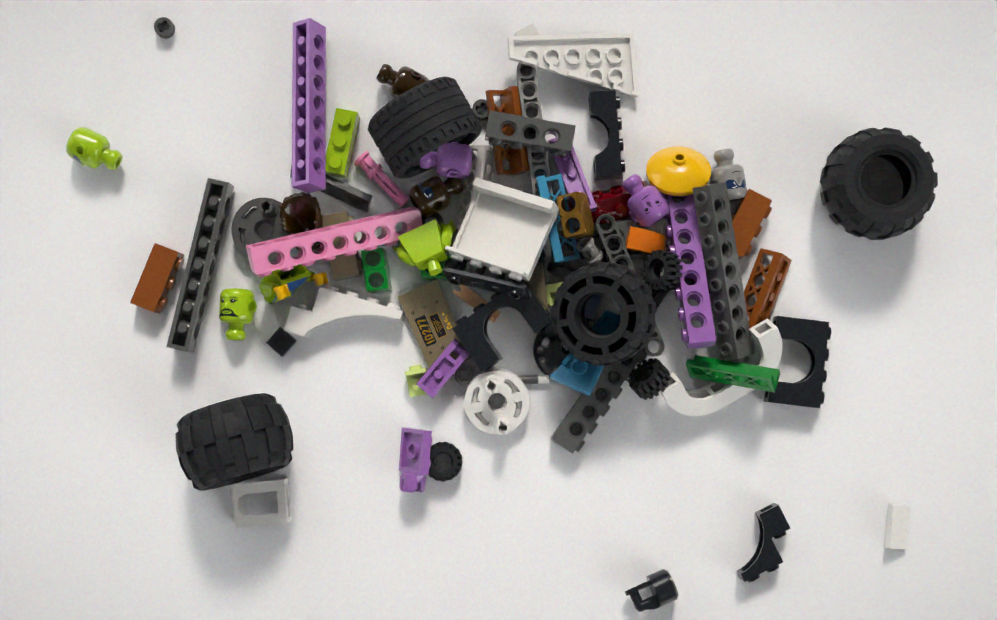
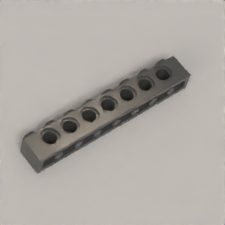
(200, 265)
(723, 271)

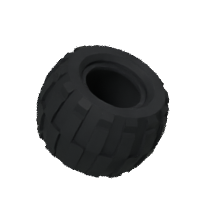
(844, 190)
(234, 441)

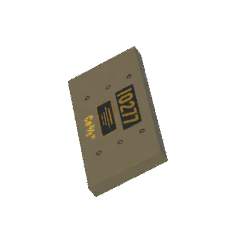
(430, 320)

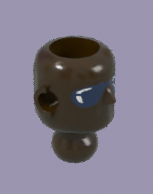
(434, 194)

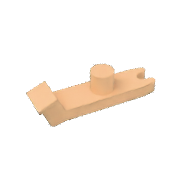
(473, 300)

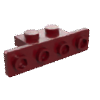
(610, 202)

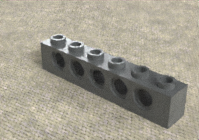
(613, 390)

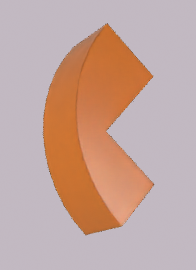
(644, 240)

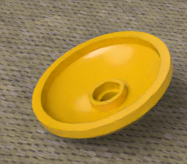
(678, 170)

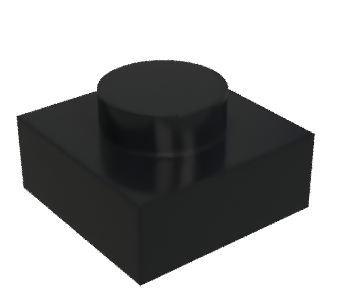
(281, 342)

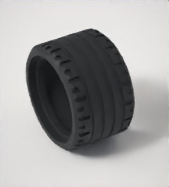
(421, 123)

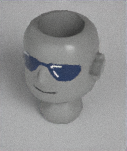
(730, 173)

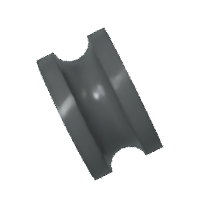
(161, 22)
(477, 104)
(457, 375)

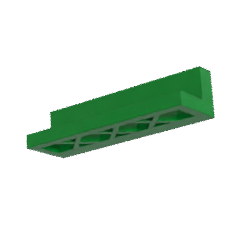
(733, 373)

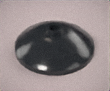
(548, 351)

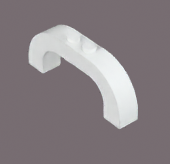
(718, 395)

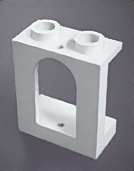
(283, 501)

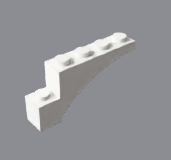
(334, 306)

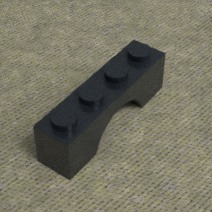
(603, 108)

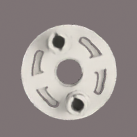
(500, 419)

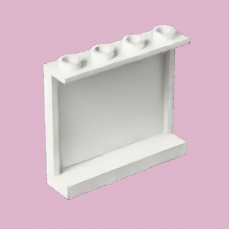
(504, 230)

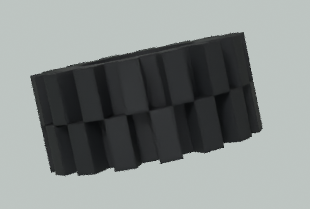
(670, 273)
(649, 378)
(456, 461)

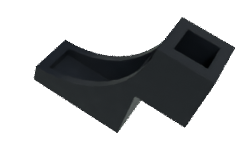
(766, 557)

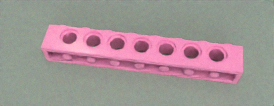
(259, 252)

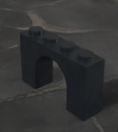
(473, 330)
(814, 338)

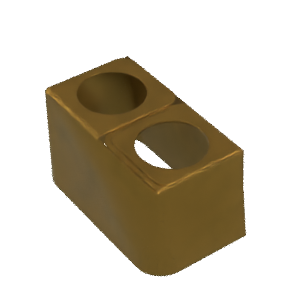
(584, 217)

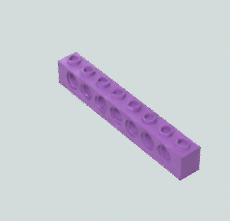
(309, 106)
(704, 335)

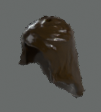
(301, 212)

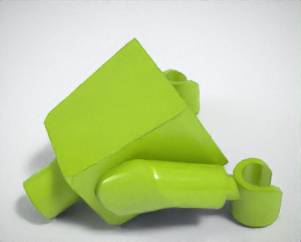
(426, 246)

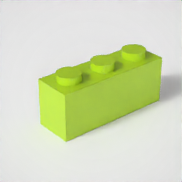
(341, 142)

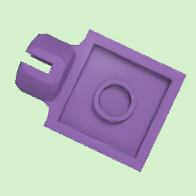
(414, 459)

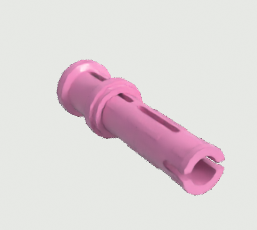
(375, 173)

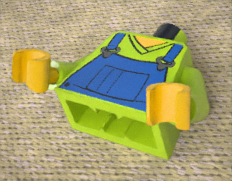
(285, 283)

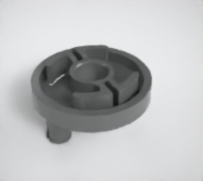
(264, 211)

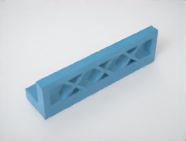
(553, 236)

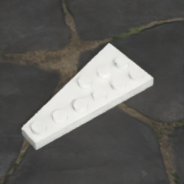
(589, 58)

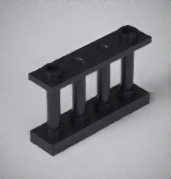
(498, 284)

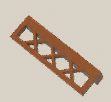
(510, 104)
(770, 289)

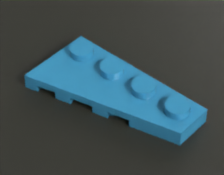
(584, 375)

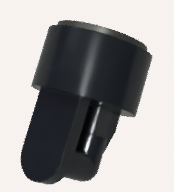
(662, 589)

